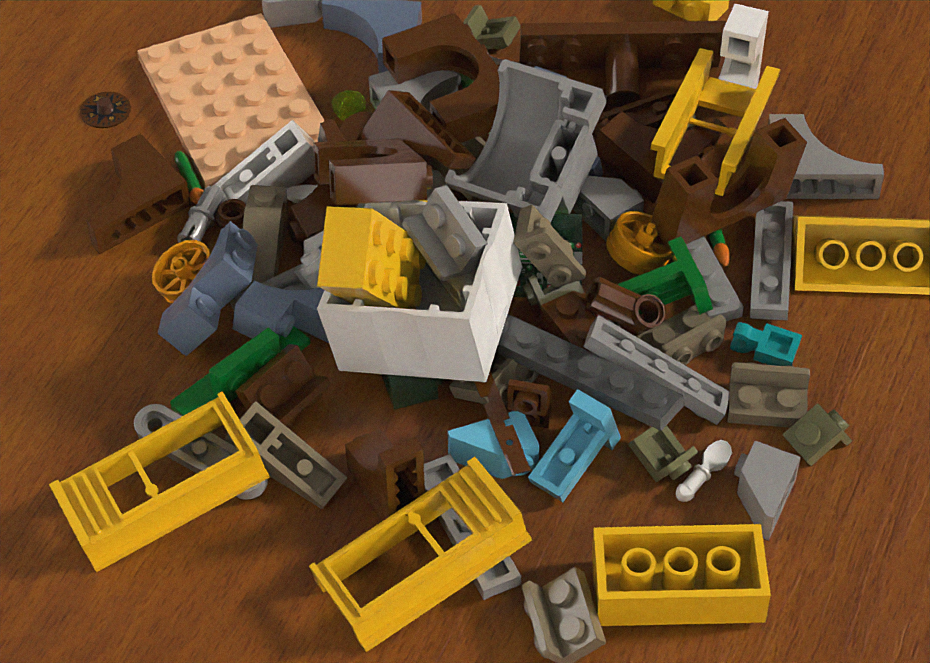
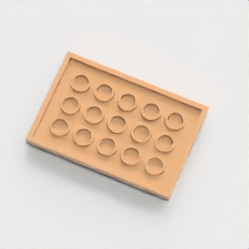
(228, 92)

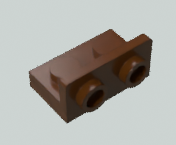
(284, 385)

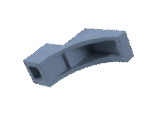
(221, 278)
(279, 310)

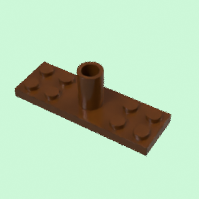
(619, 49)

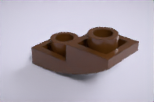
(532, 400)

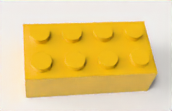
(369, 259)
(680, 575)

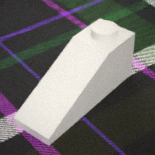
(279, 162)

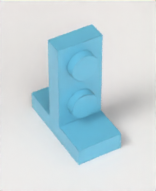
(575, 446)

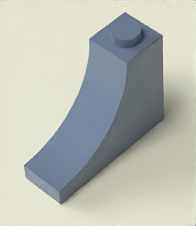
(371, 20)

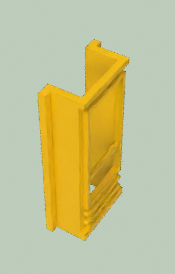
(715, 94)
(108, 533)
(495, 535)

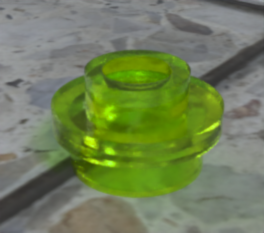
(348, 103)

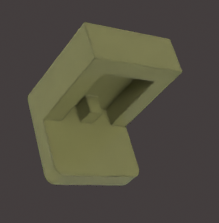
(493, 33)
(537, 296)
(817, 433)
(662, 453)

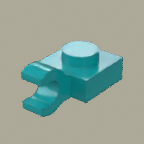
(771, 346)

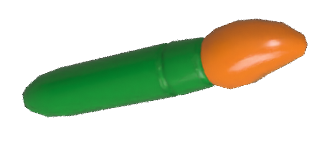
(187, 172)
(720, 248)

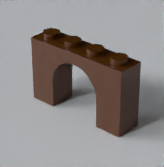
(448, 46)
(371, 171)
(688, 196)

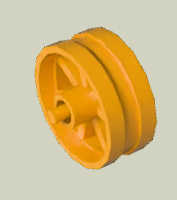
(636, 243)
(179, 263)

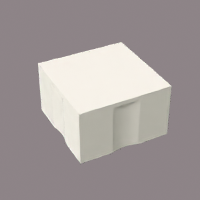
(437, 335)

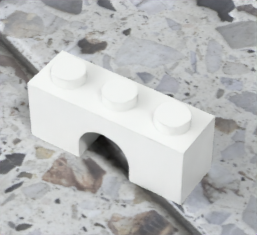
(743, 45)

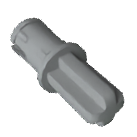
(202, 215)

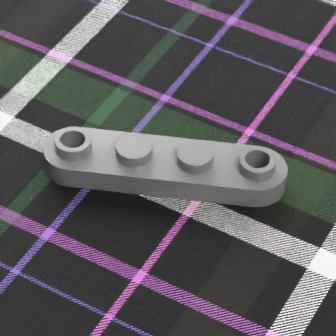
(198, 453)

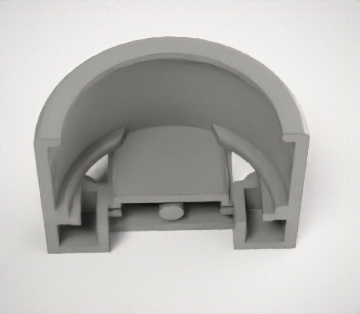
(537, 143)

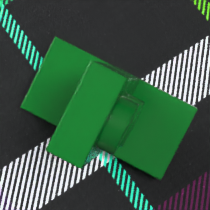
(674, 280)

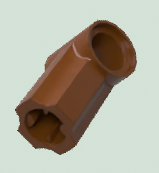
(623, 305)

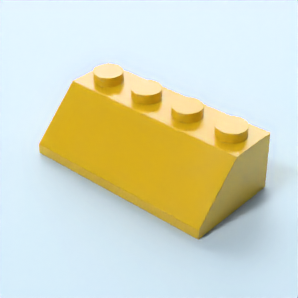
(861, 254)

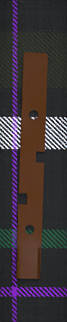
(497, 414)

